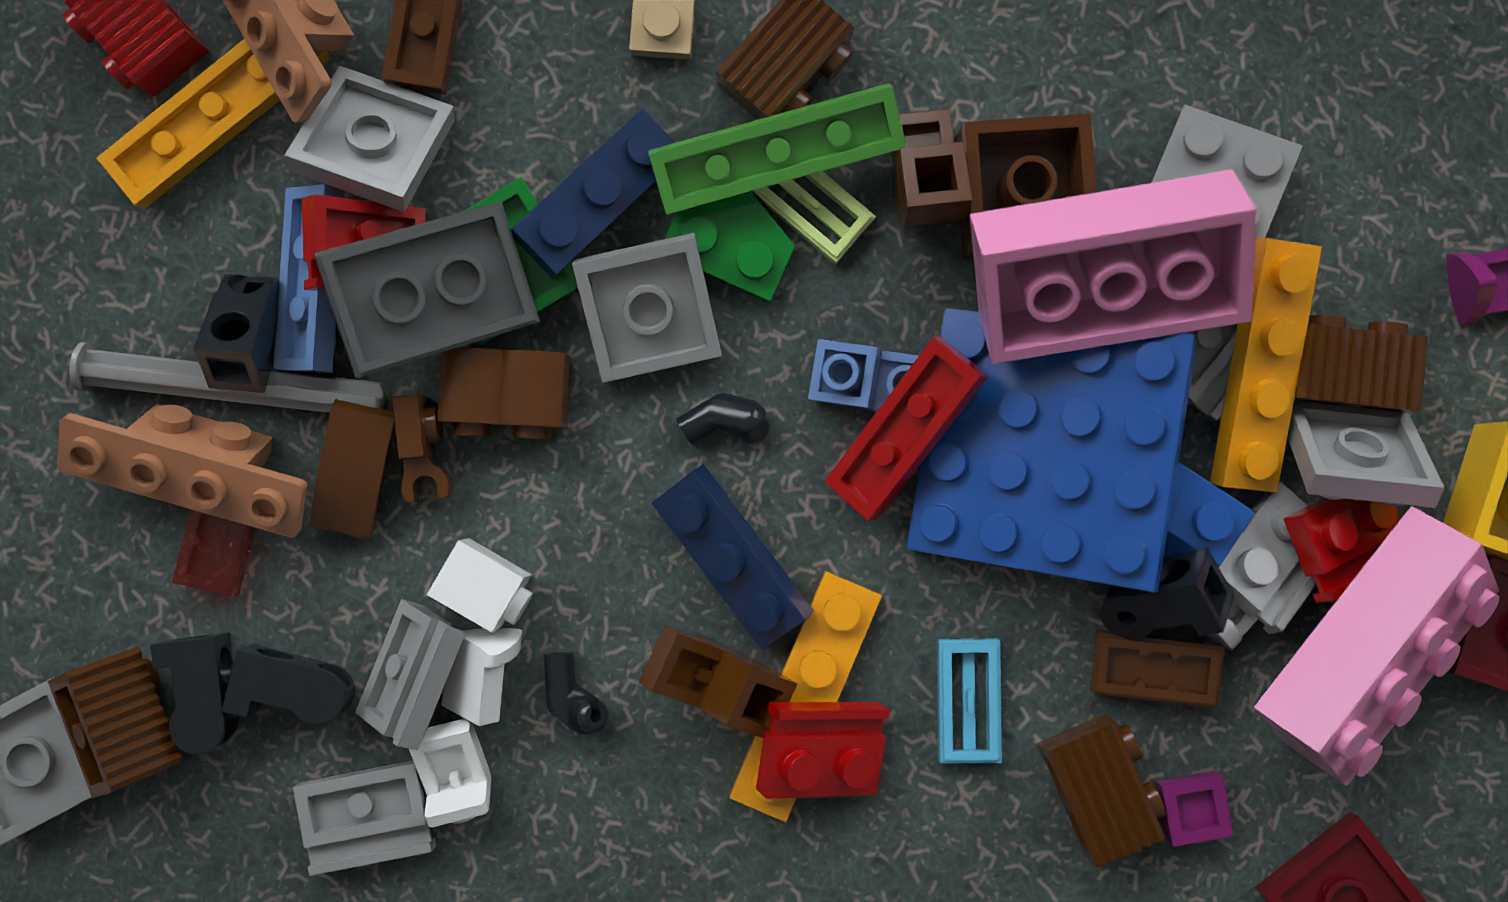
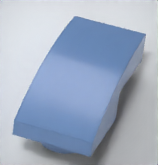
(856, 374)

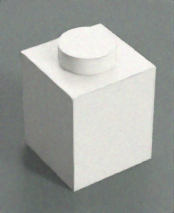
(482, 586)

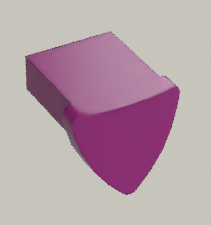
(1478, 284)

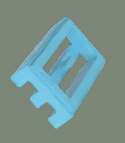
(968, 648)

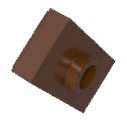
(1157, 669)

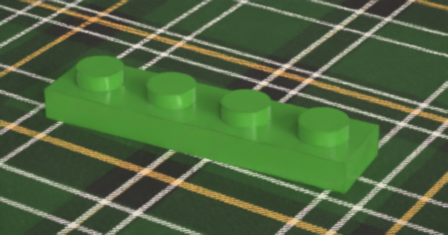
(778, 148)

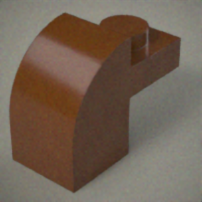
(930, 172)
(716, 679)

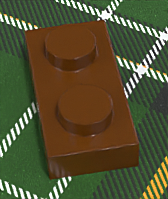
(422, 44)

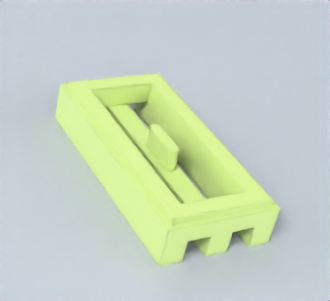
(805, 229)

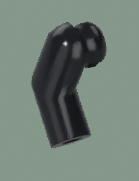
(729, 413)
(569, 700)

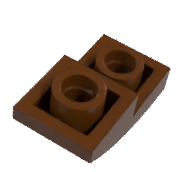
(352, 469)

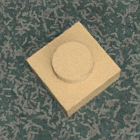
(662, 28)

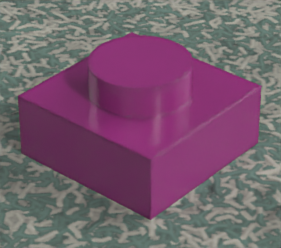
(1194, 808)

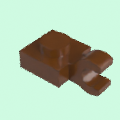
(416, 439)

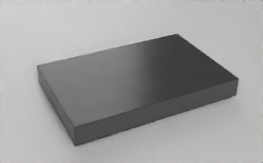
(426, 288)

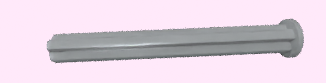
(186, 378)

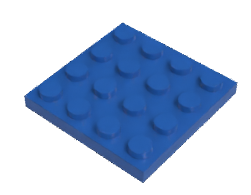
(1060, 460)

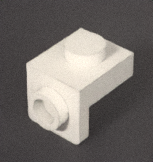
(453, 773)

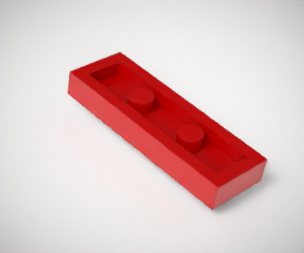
(906, 428)

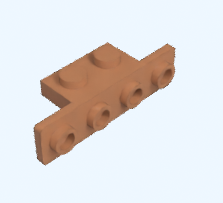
(284, 43)
(187, 464)

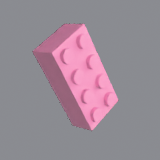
(1114, 266)
(1381, 646)

